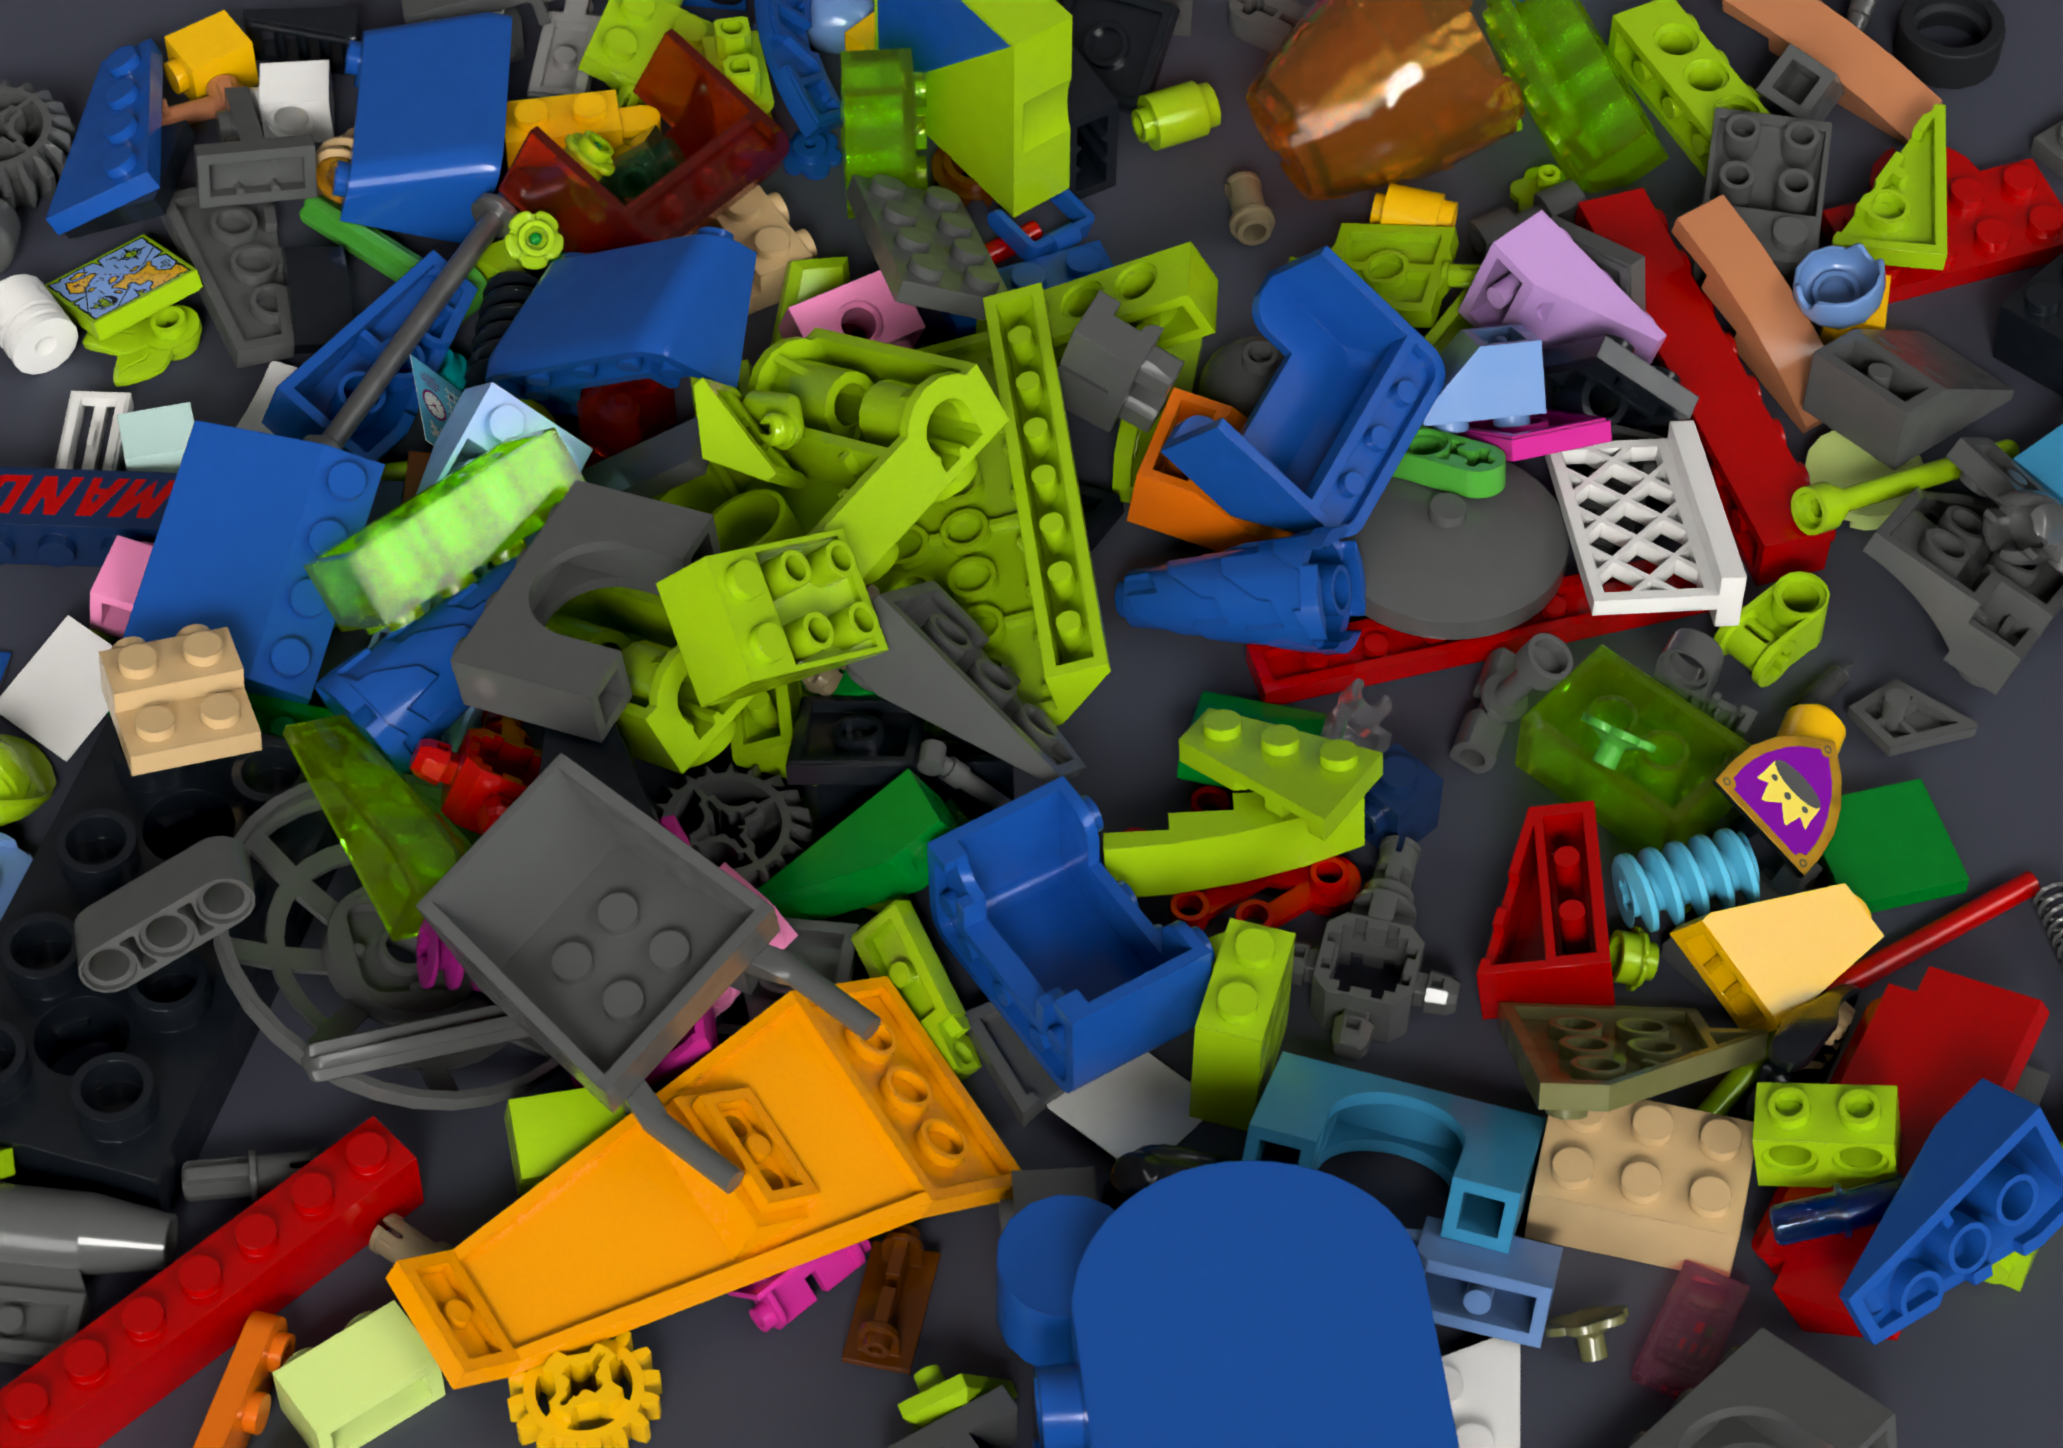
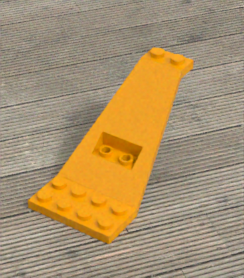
(832, 1152)

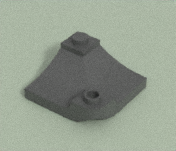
(1979, 604)

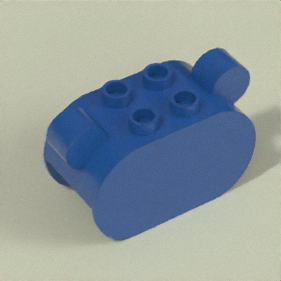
(1224, 1316)

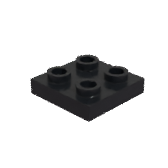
(1619, 382)

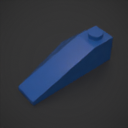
(1971, 1198)

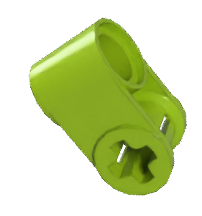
(1778, 626)

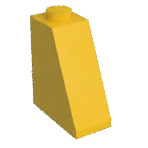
(1777, 951)

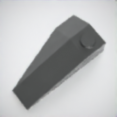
(947, 679)

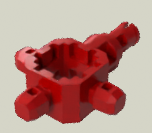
(484, 774)

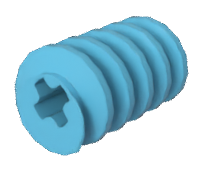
(1685, 877)

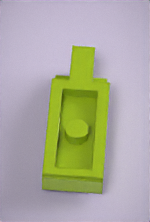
(899, 948)

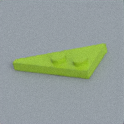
(1908, 203)

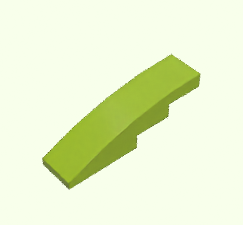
(1223, 847)

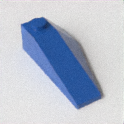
(323, 383)

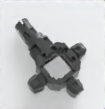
(1379, 933)

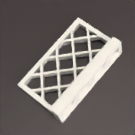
(1692, 519)

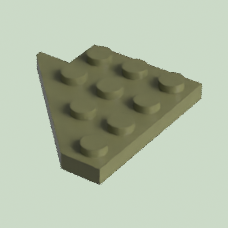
(1616, 1055)

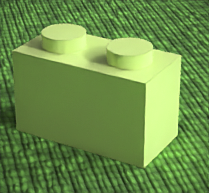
(359, 1381)

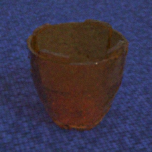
(1381, 95)

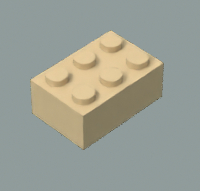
(1645, 1185)

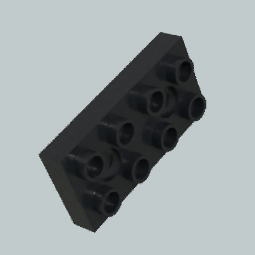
(145, 1110)

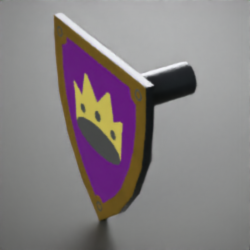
(1787, 795)

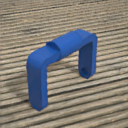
(1052, 242)

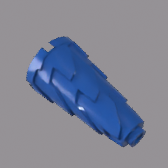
(1262, 592)
(406, 681)

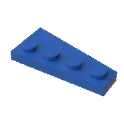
(116, 141)

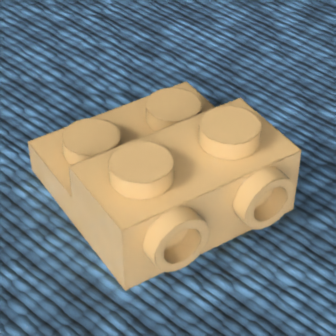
(763, 226)
(178, 699)

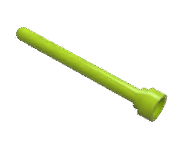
(1824, 506)

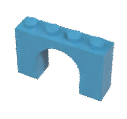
(1475, 1146)

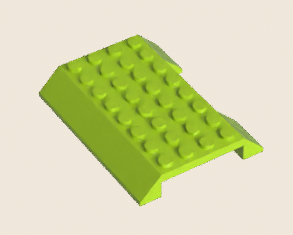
(1001, 547)

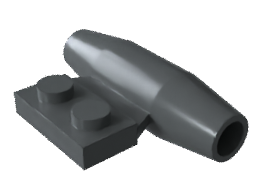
(52, 1241)

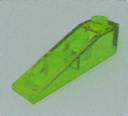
(380, 818)

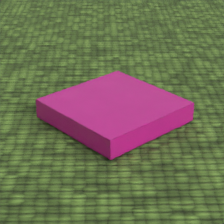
(1544, 435)

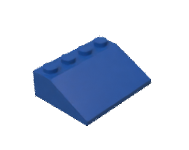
(236, 546)

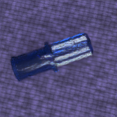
(1833, 1211)

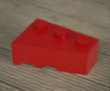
(1553, 917)

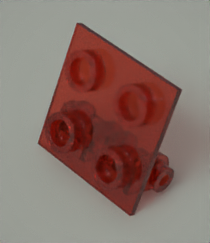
(623, 416)

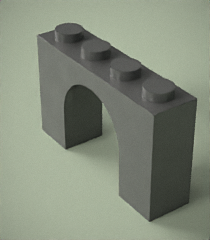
(587, 544)
(1772, 1399)

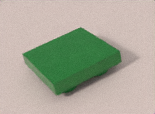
(1893, 848)

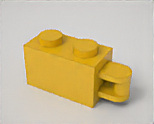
(576, 114)

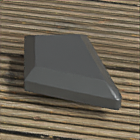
(1907, 720)

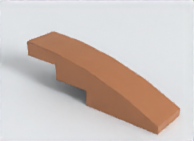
(1873, 80)
(1756, 302)

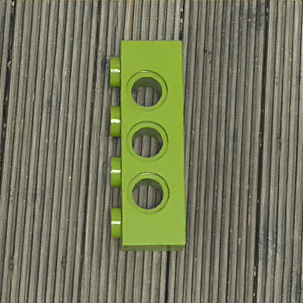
(1678, 73)
(1159, 289)

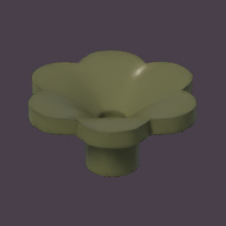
(1588, 1328)

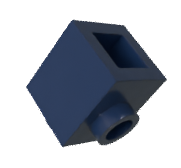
(1403, 799)

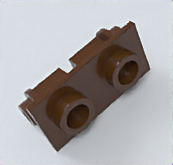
(892, 1302)

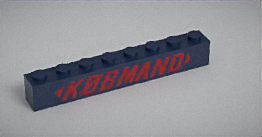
(78, 513)

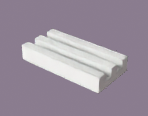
(72, 427)

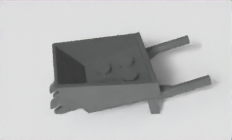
(613, 942)

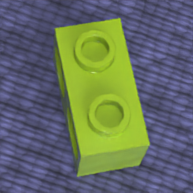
(1825, 1134)

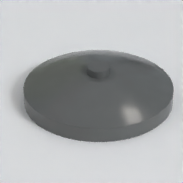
(1459, 562)

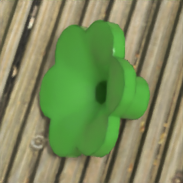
(1614, 742)

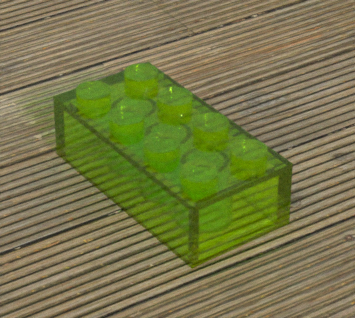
(444, 534)

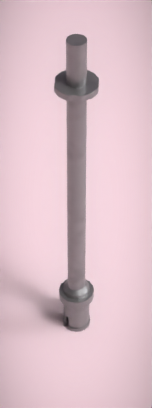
(492, 218)

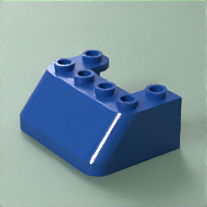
(1332, 413)

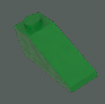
(867, 856)

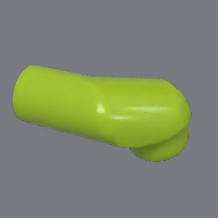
(781, 413)

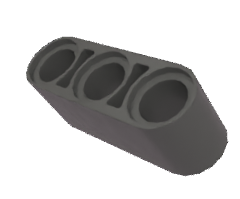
(164, 914)

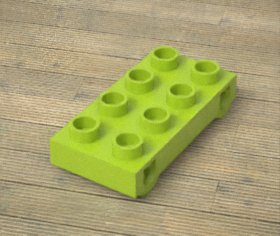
(877, 448)

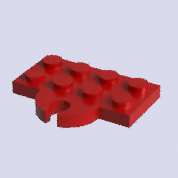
(1995, 225)

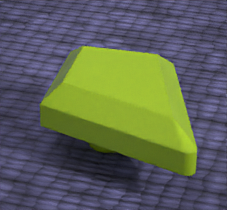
(809, 279)
(944, 1396)

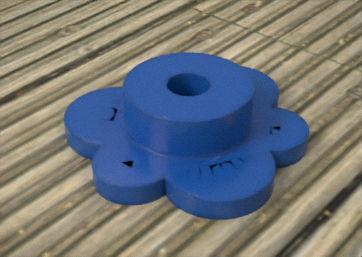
(812, 155)

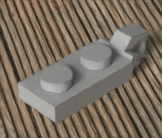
(561, 51)

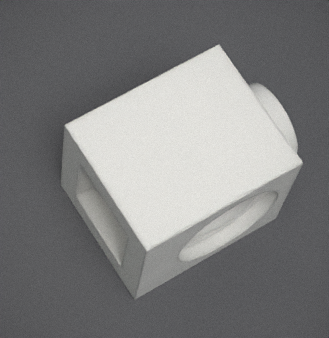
(295, 99)

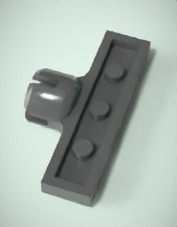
(2028, 518)

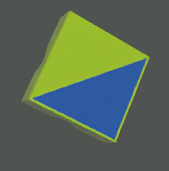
(992, 88)

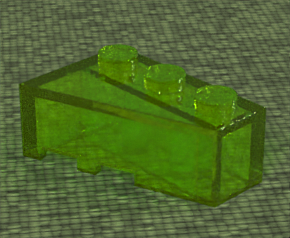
(881, 117)

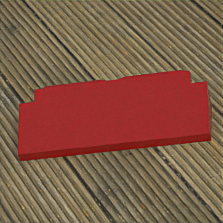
(1935, 1051)

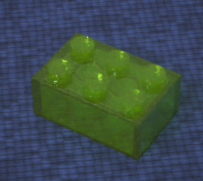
(1649, 794)

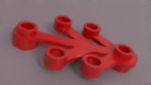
(1304, 886)

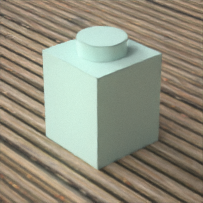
(155, 437)

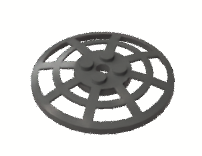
(357, 967)

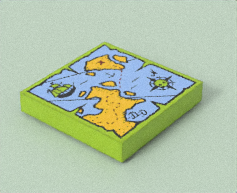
(124, 287)

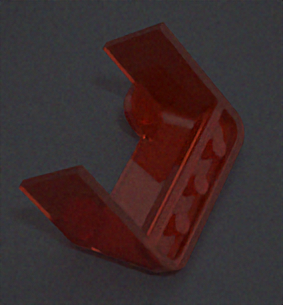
(725, 147)

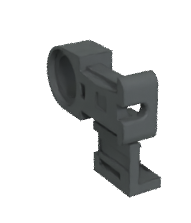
(1696, 683)

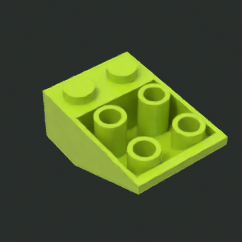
(770, 615)

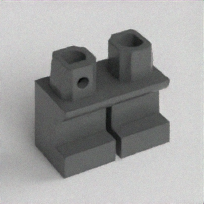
(1116, 369)

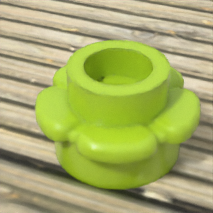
(1633, 957)

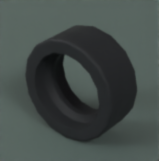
(1945, 65)

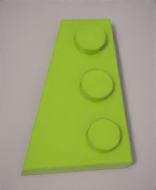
(1286, 766)

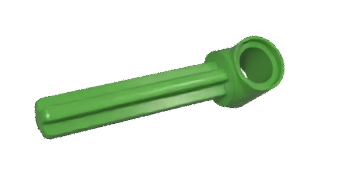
(372, 245)

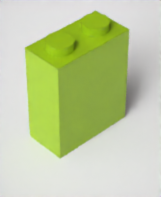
(1241, 1023)

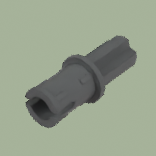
(240, 1175)

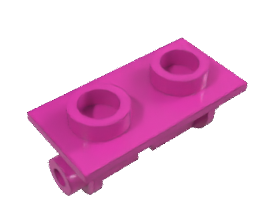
(788, 1293)

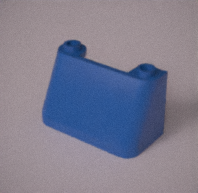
(426, 124)
(629, 317)

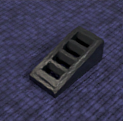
(318, 33)

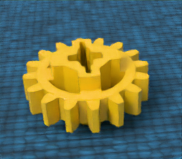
(587, 1397)

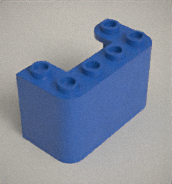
(1061, 939)

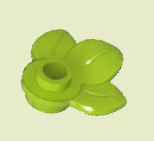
(150, 344)

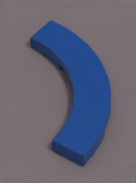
(794, 67)

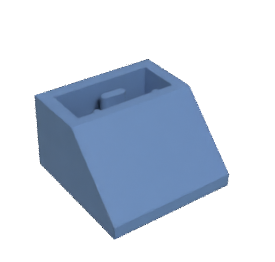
(1490, 376)

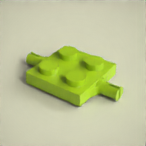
(628, 38)
(1405, 265)

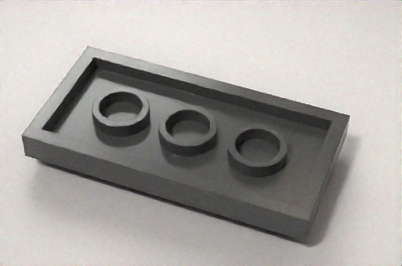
(925, 245)

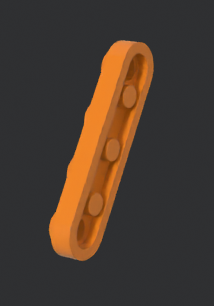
(243, 1394)

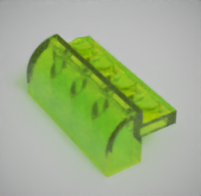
(1574, 91)

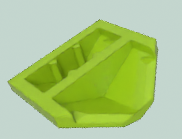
(733, 438)

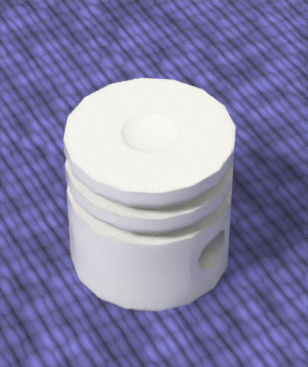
(34, 326)

